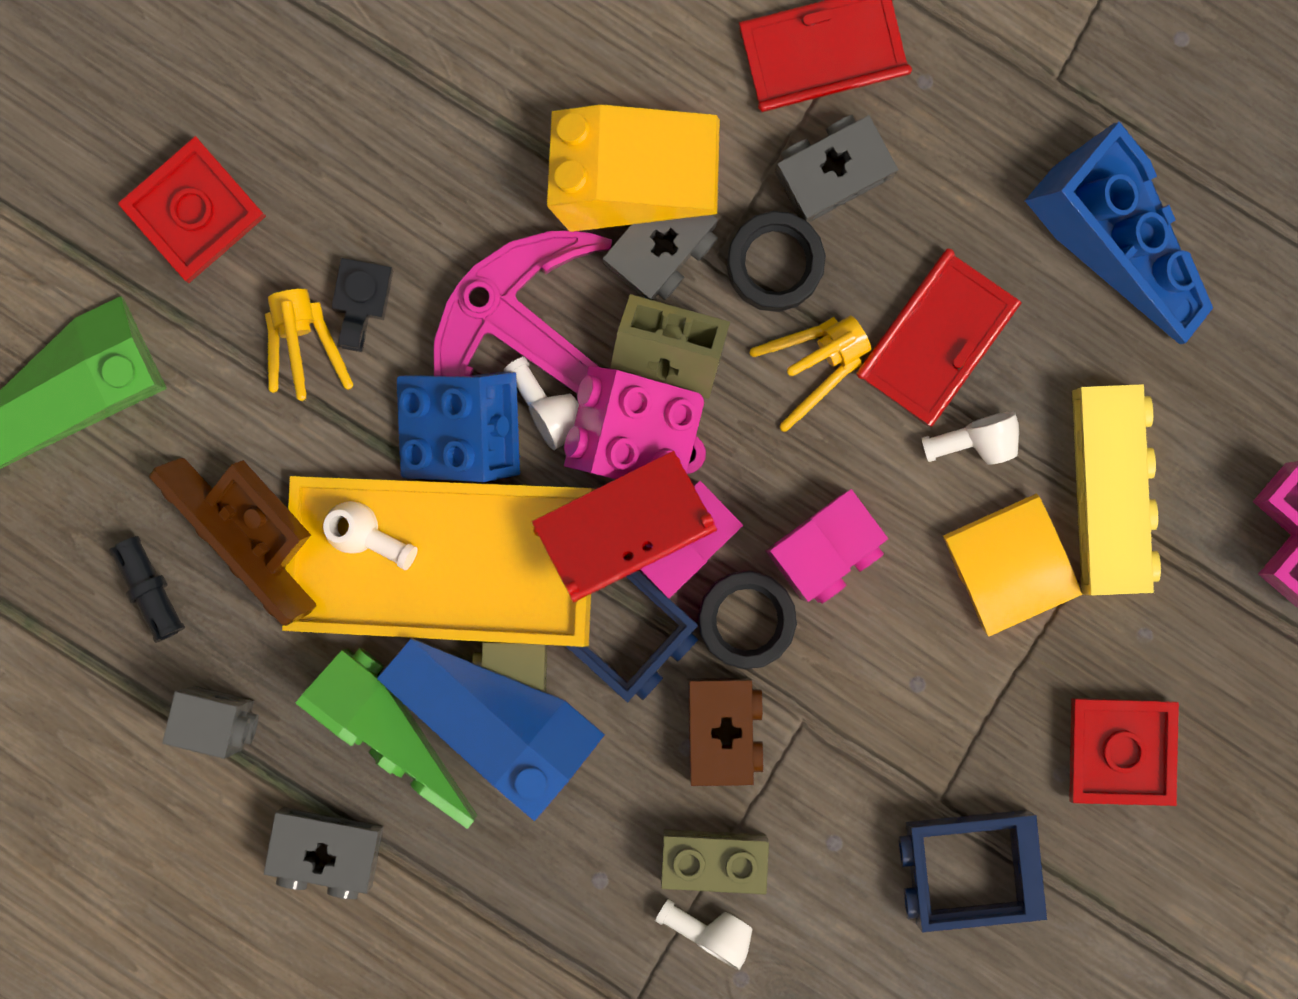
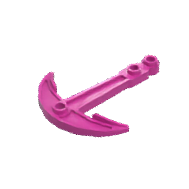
(510, 321)

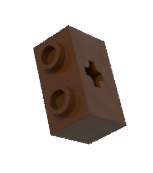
(710, 760)

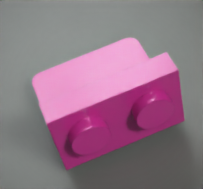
(629, 423)

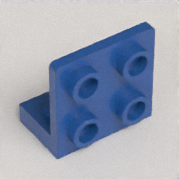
(458, 427)

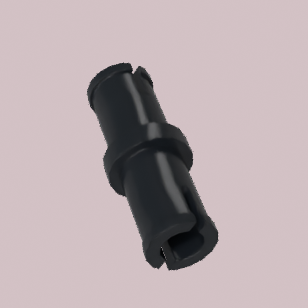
(146, 589)

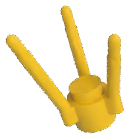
(288, 319)
(841, 344)

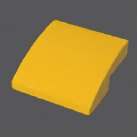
(1012, 564)

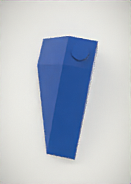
(1114, 222)
(504, 729)

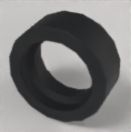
(777, 222)
(785, 615)

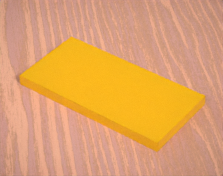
(473, 573)

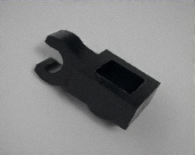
(362, 294)

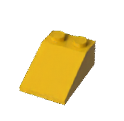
(631, 166)

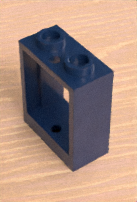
(646, 677)
(1026, 864)

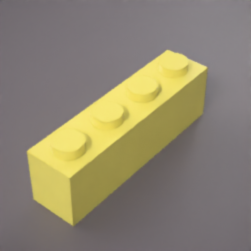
(1114, 490)

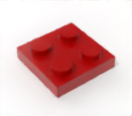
(192, 210)
(1123, 752)

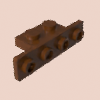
(245, 529)

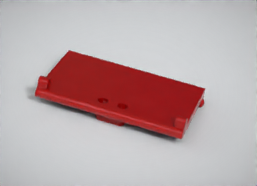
(839, 51)
(942, 325)
(619, 519)

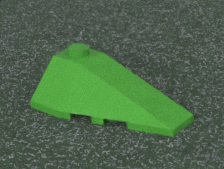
(76, 381)
(361, 709)

